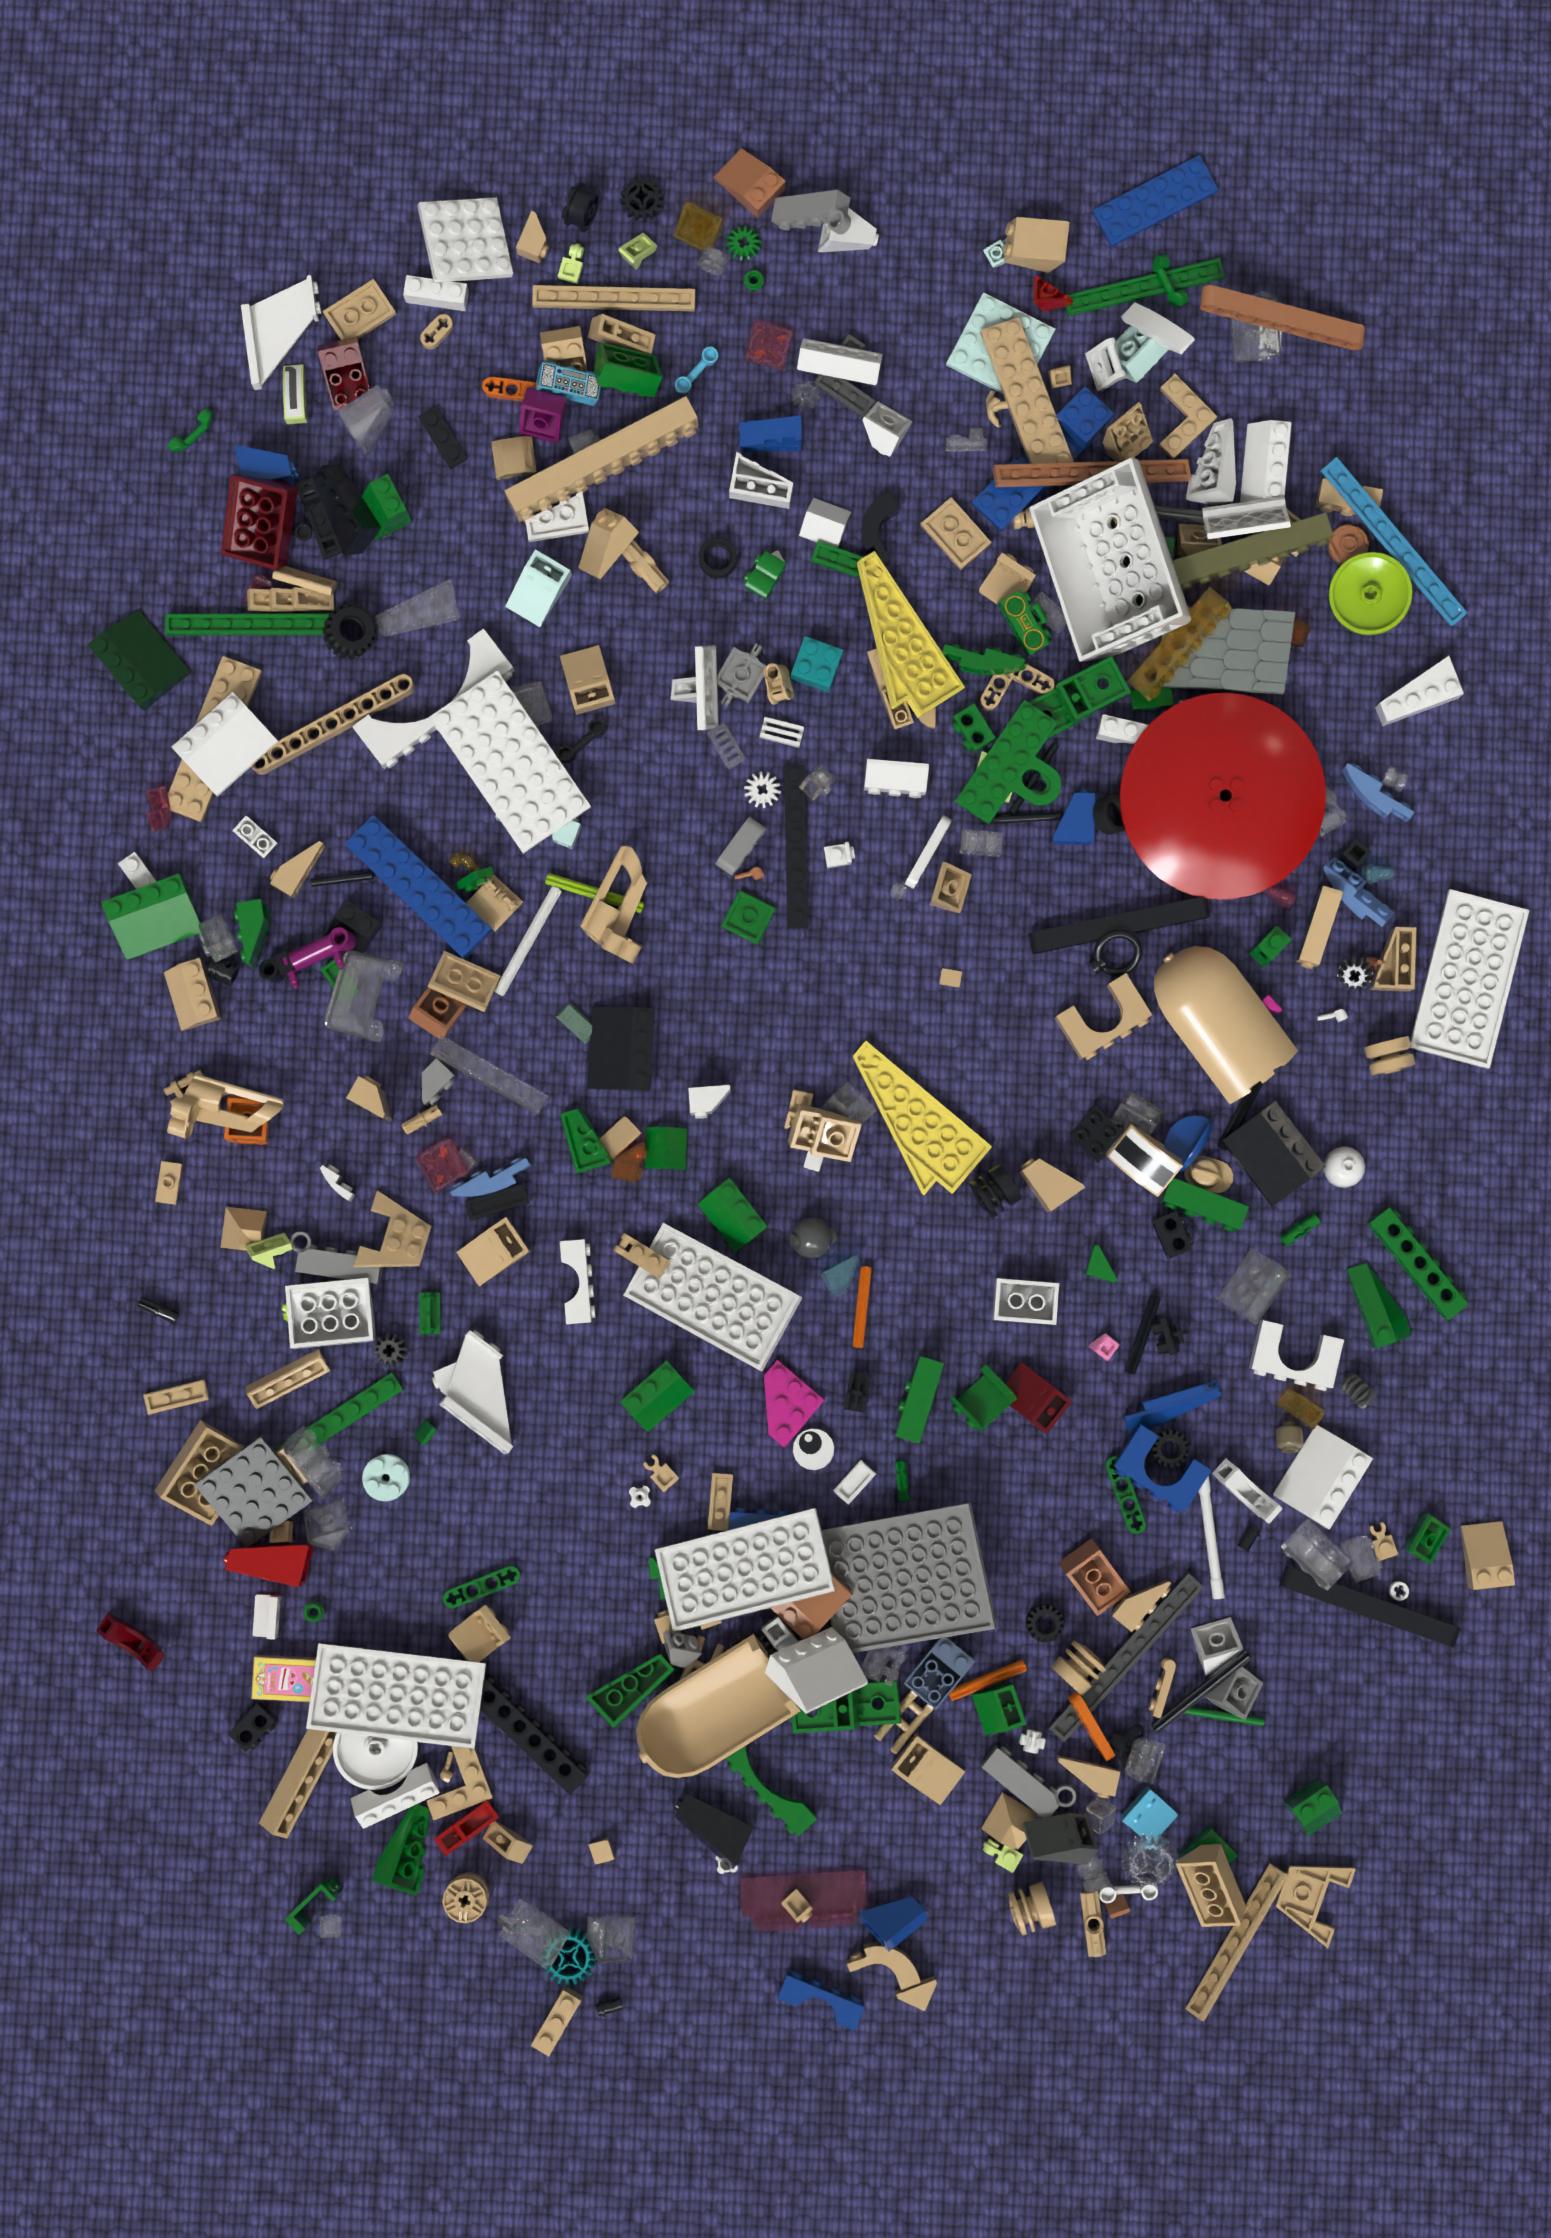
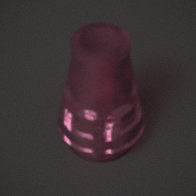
(1281, 896)

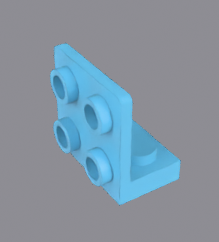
(1148, 1814)

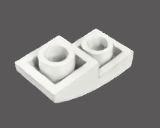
(254, 836)
(333, 1178)

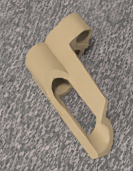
(609, 925)
(202, 1104)

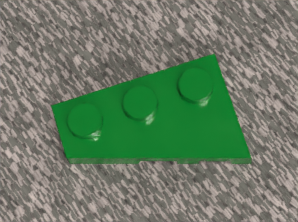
(584, 1143)

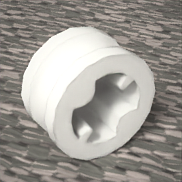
(1392, 1593)

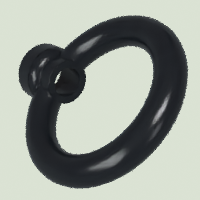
(1099, 964)

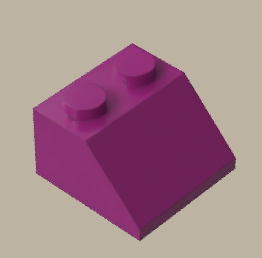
(542, 415)

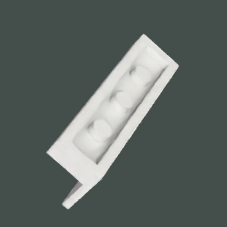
(839, 361)

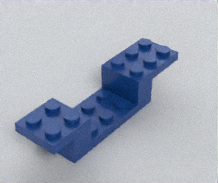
(1080, 426)

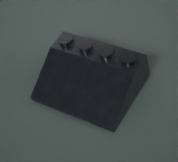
(620, 1048)
(1273, 1153)

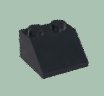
(358, 923)

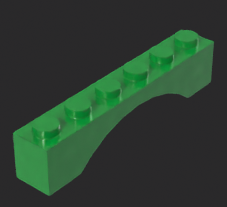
(792, 1811)

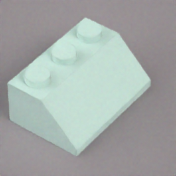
(1137, 353)

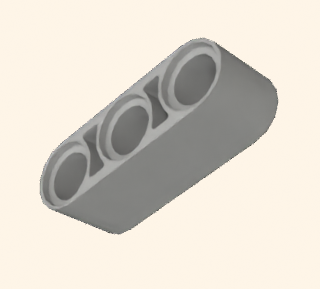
(740, 846)

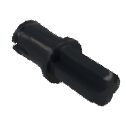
(158, 1310)

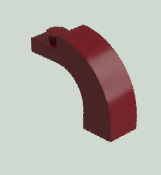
(132, 1640)

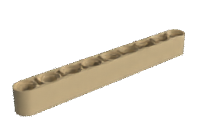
(342, 723)

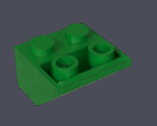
(999, 1709)

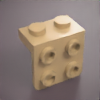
(1006, 579)
(479, 1635)

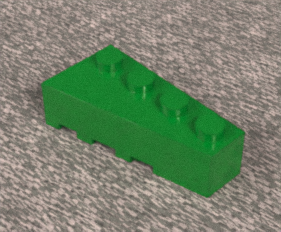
(627, 1692)

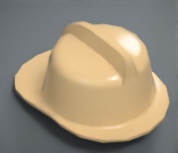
(1209, 1174)

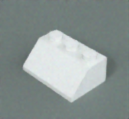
(896, 778)

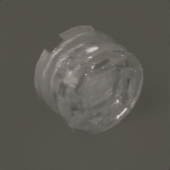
(713, 261)

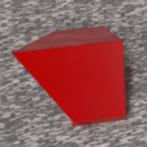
(1048, 297)

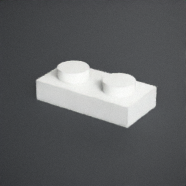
(136, 871)

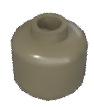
(1289, 1437)

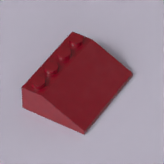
(259, 521)

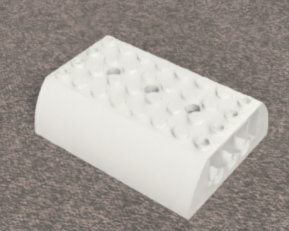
(1089, 567)

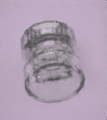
(1390, 777)

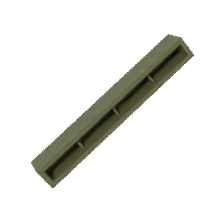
(1252, 550)

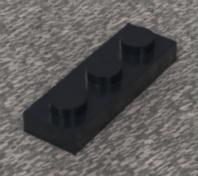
(442, 438)

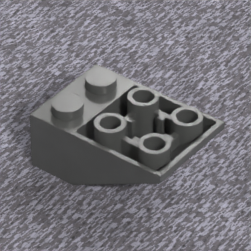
(1061, 1838)

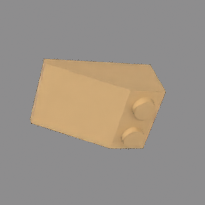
(606, 542)
(1487, 1556)

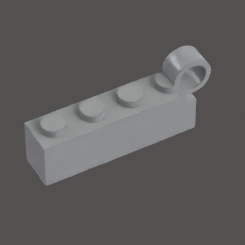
(813, 210)
(331, 1263)
(1023, 1784)

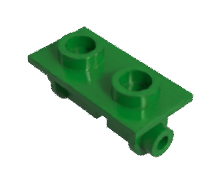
(429, 1313)

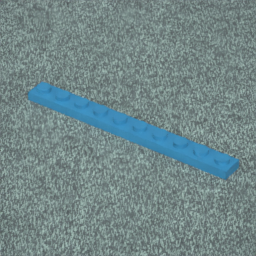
(1393, 541)

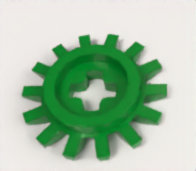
(746, 250)

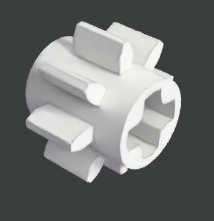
(1032, 1741)

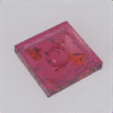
(768, 344)
(442, 1165)

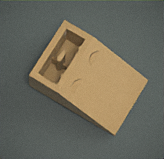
(1128, 435)
(587, 679)
(493, 1251)
(927, 1769)

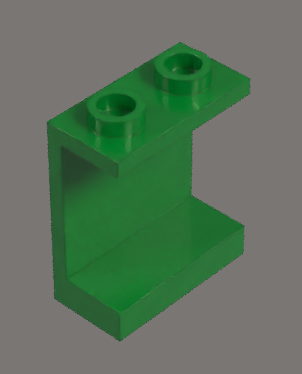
(984, 1400)
(297, 1918)

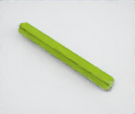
(586, 890)

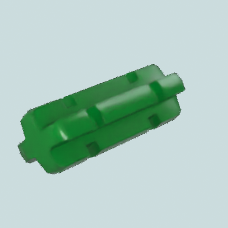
(902, 1481)

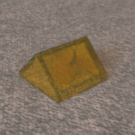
(698, 226)

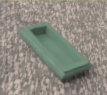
(575, 1022)

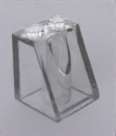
(367, 417)

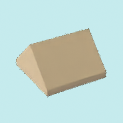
(950, 888)

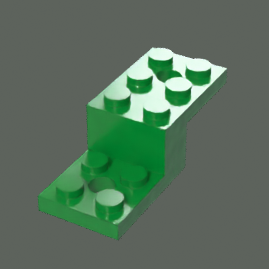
(1080, 696)
(853, 1710)

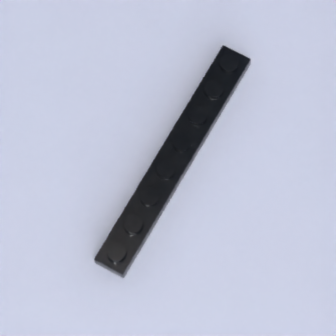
(795, 847)

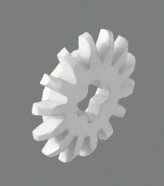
(763, 798)

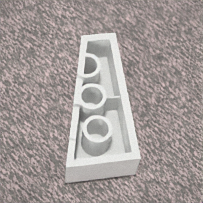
(1425, 692)

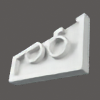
(560, 521)

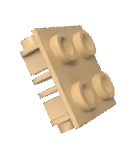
(494, 902)

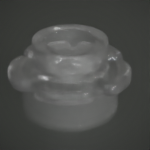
(898, 890)

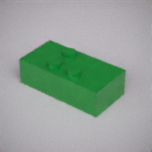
(918, 1399)

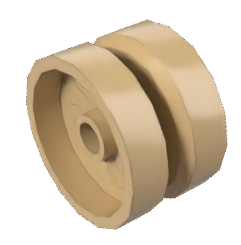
(1391, 1060)

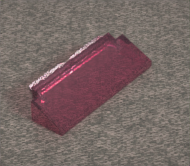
(832, 1896)

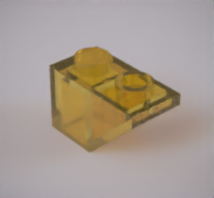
(1300, 1408)

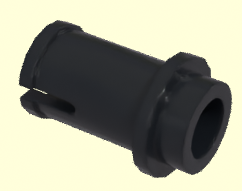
(1249, 1537)
(609, 2006)

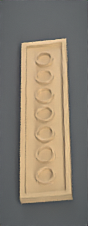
(1025, 393)
(188, 793)

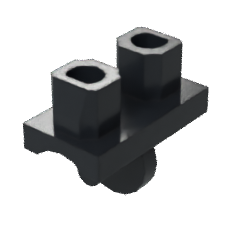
(1170, 1345)
(857, 1392)

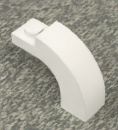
(1247, 1491)

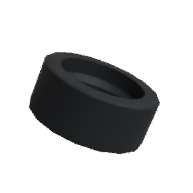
(714, 542)
(1101, 816)

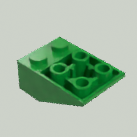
(254, 926)

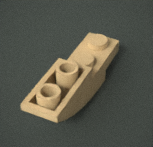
(898, 716)

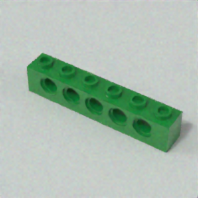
(1456, 1299)

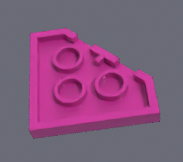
(787, 1403)

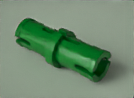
(1299, 1229)

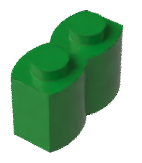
(765, 575)

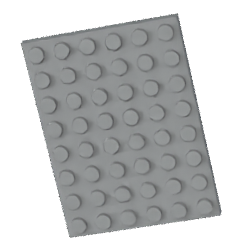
(910, 1578)

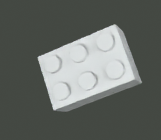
(1025, 1301)

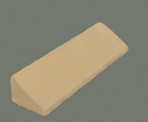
(287, 1379)

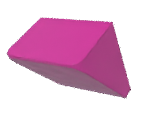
(1271, 1005)

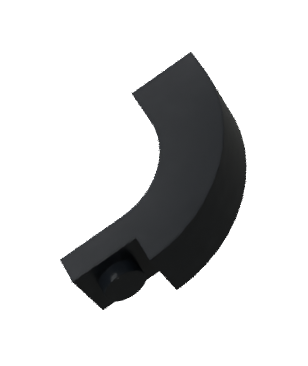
(877, 513)

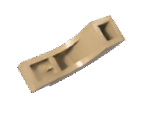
(895, 1959)

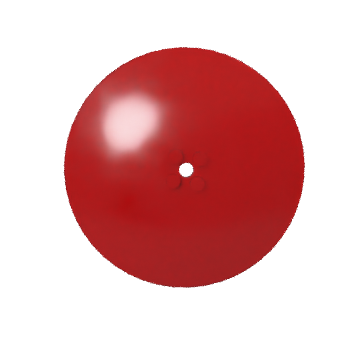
(1175, 803)

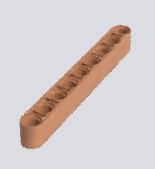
(1282, 317)

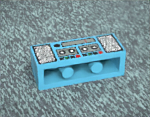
(568, 383)

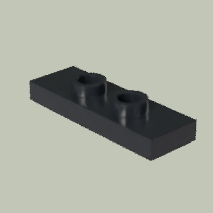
(497, 1202)

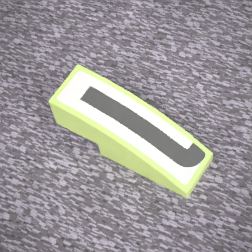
(294, 394)

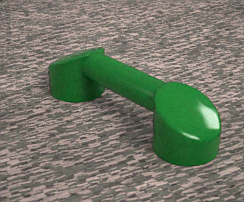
(1176, 298)
(177, 444)

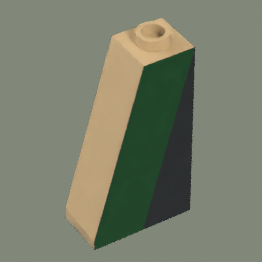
(1318, 926)

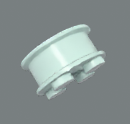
(377, 1486)

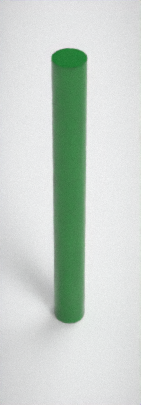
(1224, 1716)

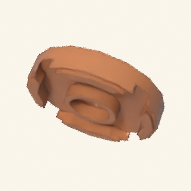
(1347, 543)

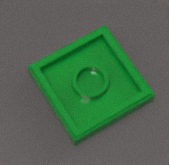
(748, 917)

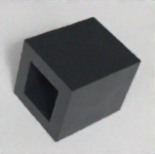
(1354, 854)

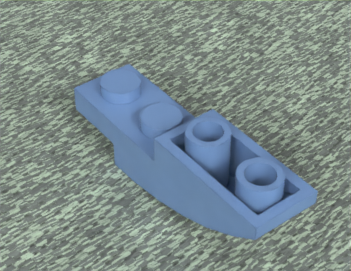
(1368, 788)
(1354, 895)
(483, 1184)

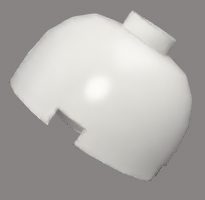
(1344, 1167)

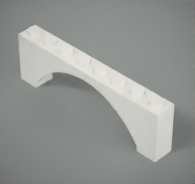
(392, 740)

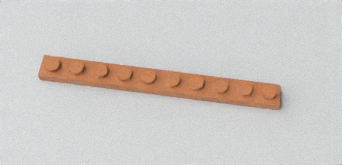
(1073, 473)

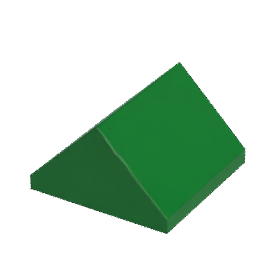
(666, 1148)
(1426, 1538)

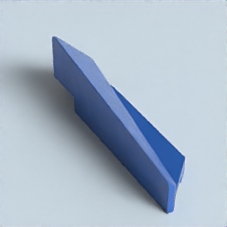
(1169, 1406)

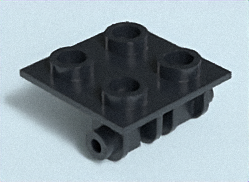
(1097, 1134)

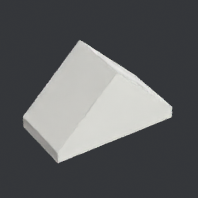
(684, 690)

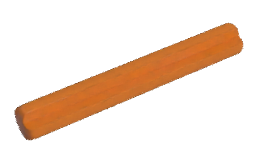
(861, 1307)
(988, 1680)

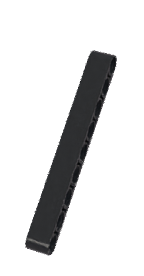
(1132, 921)
(1372, 1607)

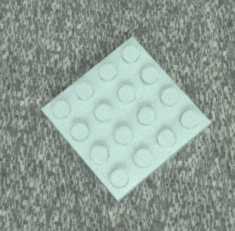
(970, 352)

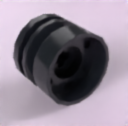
(997, 1189)

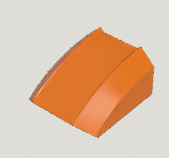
(246, 1107)

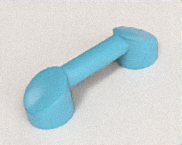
(708, 358)

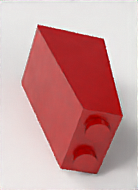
(272, 1562)

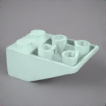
(538, 588)

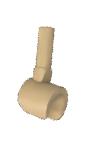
(445, 1774)

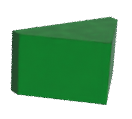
(1098, 1266)

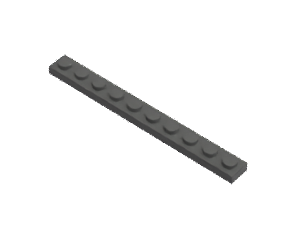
(1130, 1653)

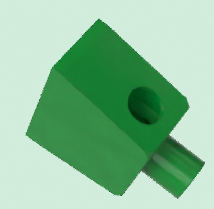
(1270, 946)

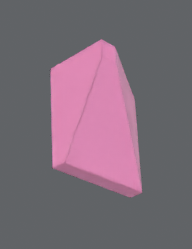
(1104, 1346)

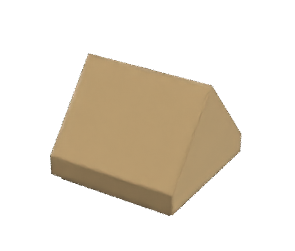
(1060, 377)

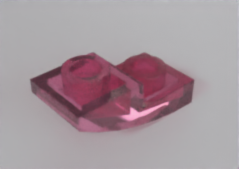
(160, 814)

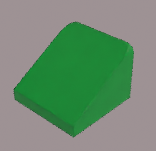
(425, 1432)

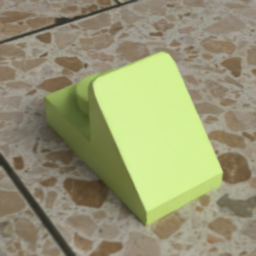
(637, 250)
(265, 1249)

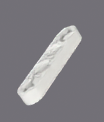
(928, 852)

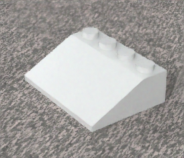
(224, 744)
(330, 1313)
(1322, 1476)
(816, 1670)

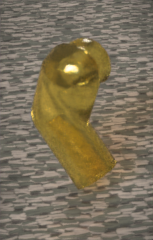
(465, 860)

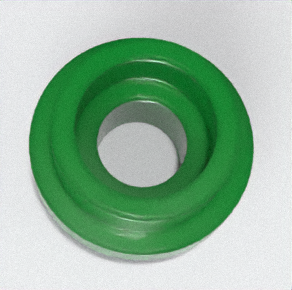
(753, 274)
(307, 1611)

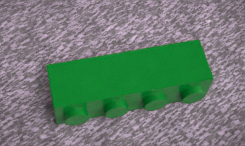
(1204, 1204)

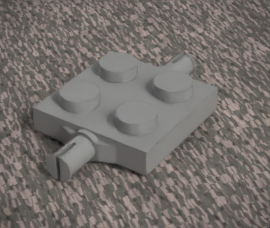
(741, 675)

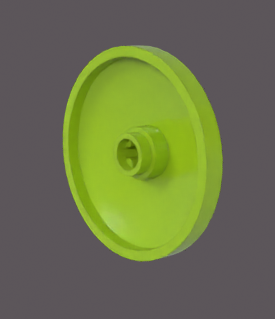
(1370, 593)

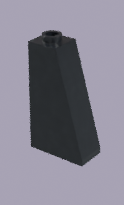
(714, 1828)

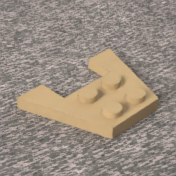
(403, 1240)
(1304, 1893)

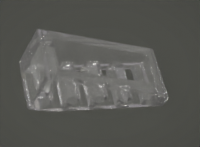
(717, 730)

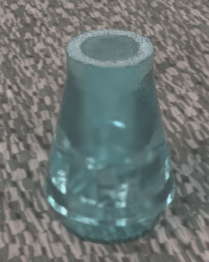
(1375, 873)

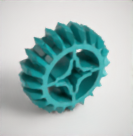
(576, 1962)

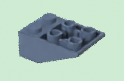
(939, 1671)

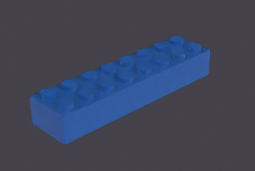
(419, 887)

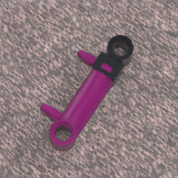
(290, 963)

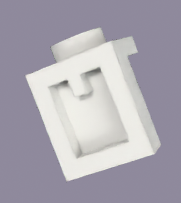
(839, 855)

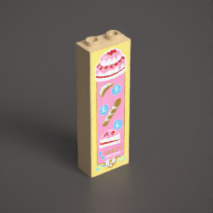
(283, 1678)

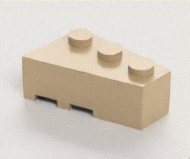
(1398, 962)

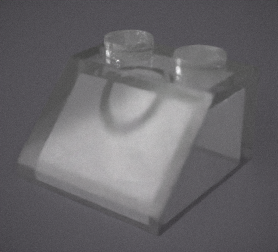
(1138, 1112)

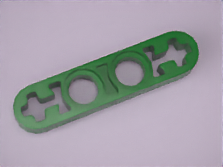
(1121, 1496)
(480, 1583)

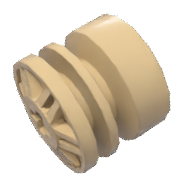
(1078, 1667)
(478, 1896)
(1031, 1908)

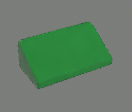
(1162, 701)

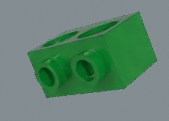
(978, 726)

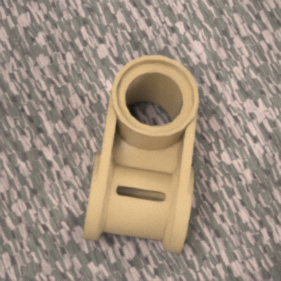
(779, 685)

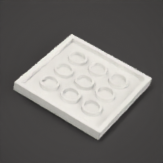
(465, 239)

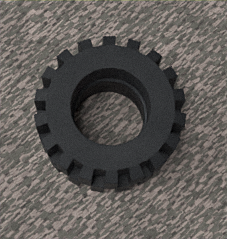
(361, 619)

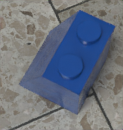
(266, 465)

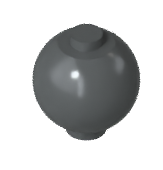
(812, 1237)

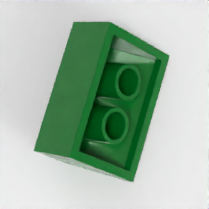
(627, 370)
(732, 1215)
(657, 1396)

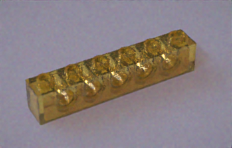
(1167, 648)

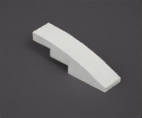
(1157, 327)

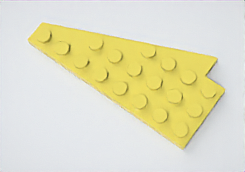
(907, 653)
(926, 1132)

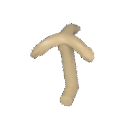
(993, 405)

